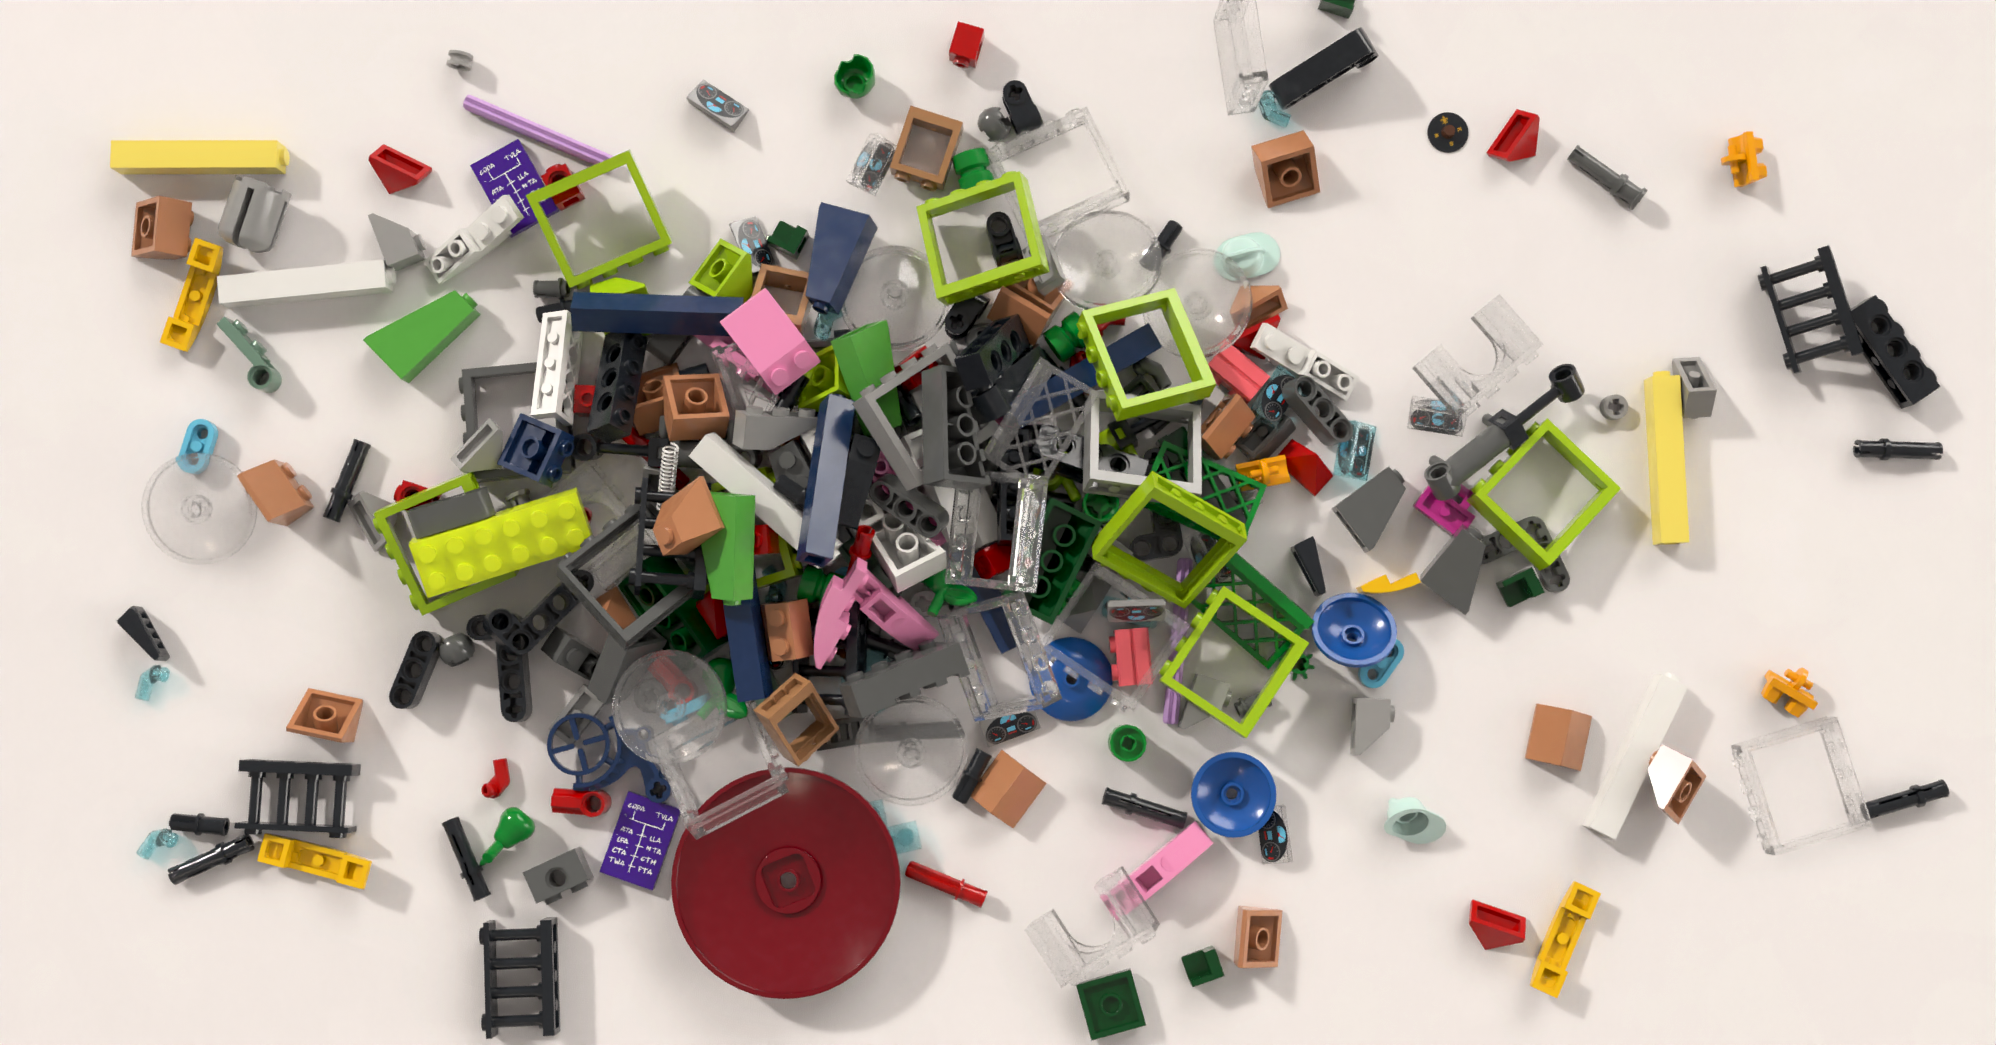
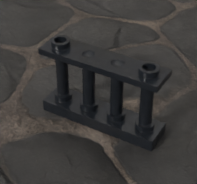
(1832, 289)
(694, 580)
(856, 657)
(285, 772)
(547, 990)

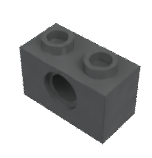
(541, 878)

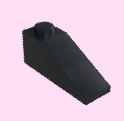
(859, 473)

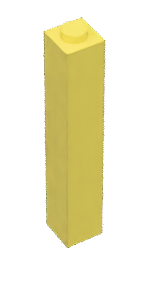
(198, 157)
(1666, 459)

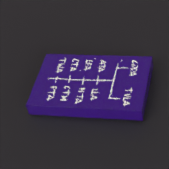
(513, 174)
(640, 840)

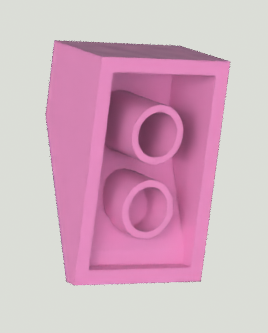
(770, 341)

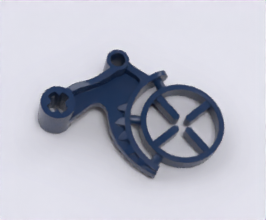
(618, 767)

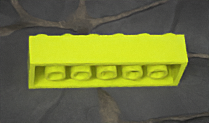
(501, 542)

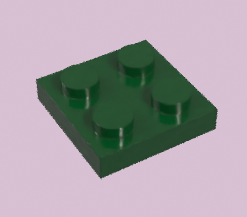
(1110, 1004)

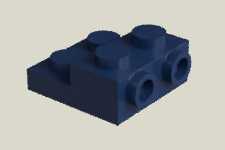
(536, 450)

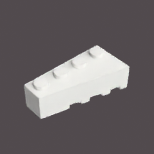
(903, 551)

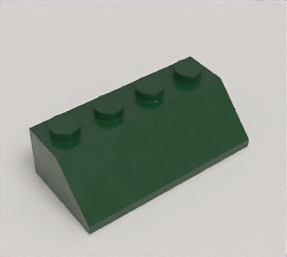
(1063, 550)
(684, 627)

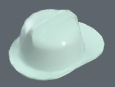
(1253, 252)
(1412, 822)

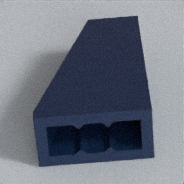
(837, 255)

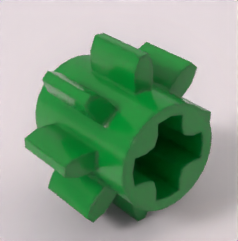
(1304, 667)

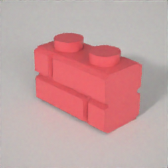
(1237, 373)
(1131, 655)

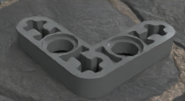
(1542, 531)

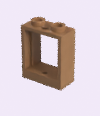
(932, 122)
(786, 279)
(781, 703)

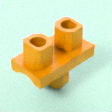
(1743, 159)
(1268, 471)
(1799, 700)

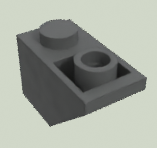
(571, 653)

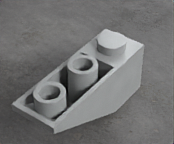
(768, 429)

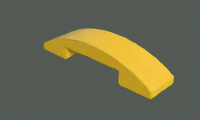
(195, 296)
(315, 859)
(1562, 938)

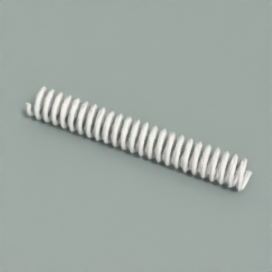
(666, 483)

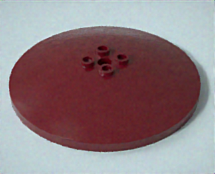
(777, 936)

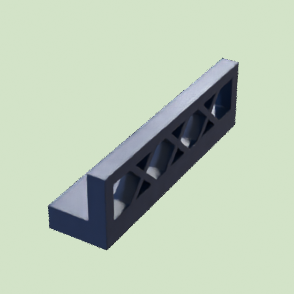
(994, 618)

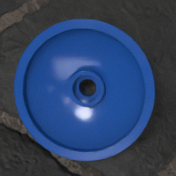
(1355, 618)
(1077, 699)
(1253, 799)

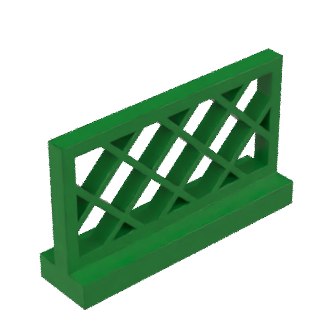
(1169, 513)
(1271, 595)

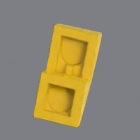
(1382, 584)

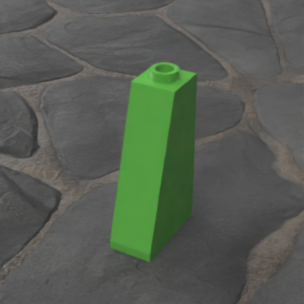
(423, 334)
(865, 358)
(731, 550)

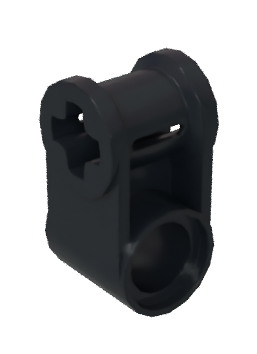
(1021, 112)
(1004, 244)
(966, 311)

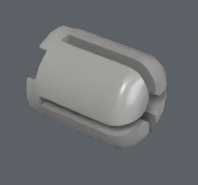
(253, 214)

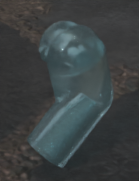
(1269, 109)

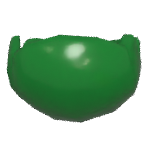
(855, 77)

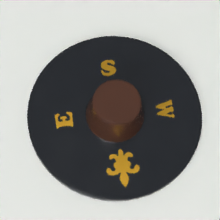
(1447, 132)

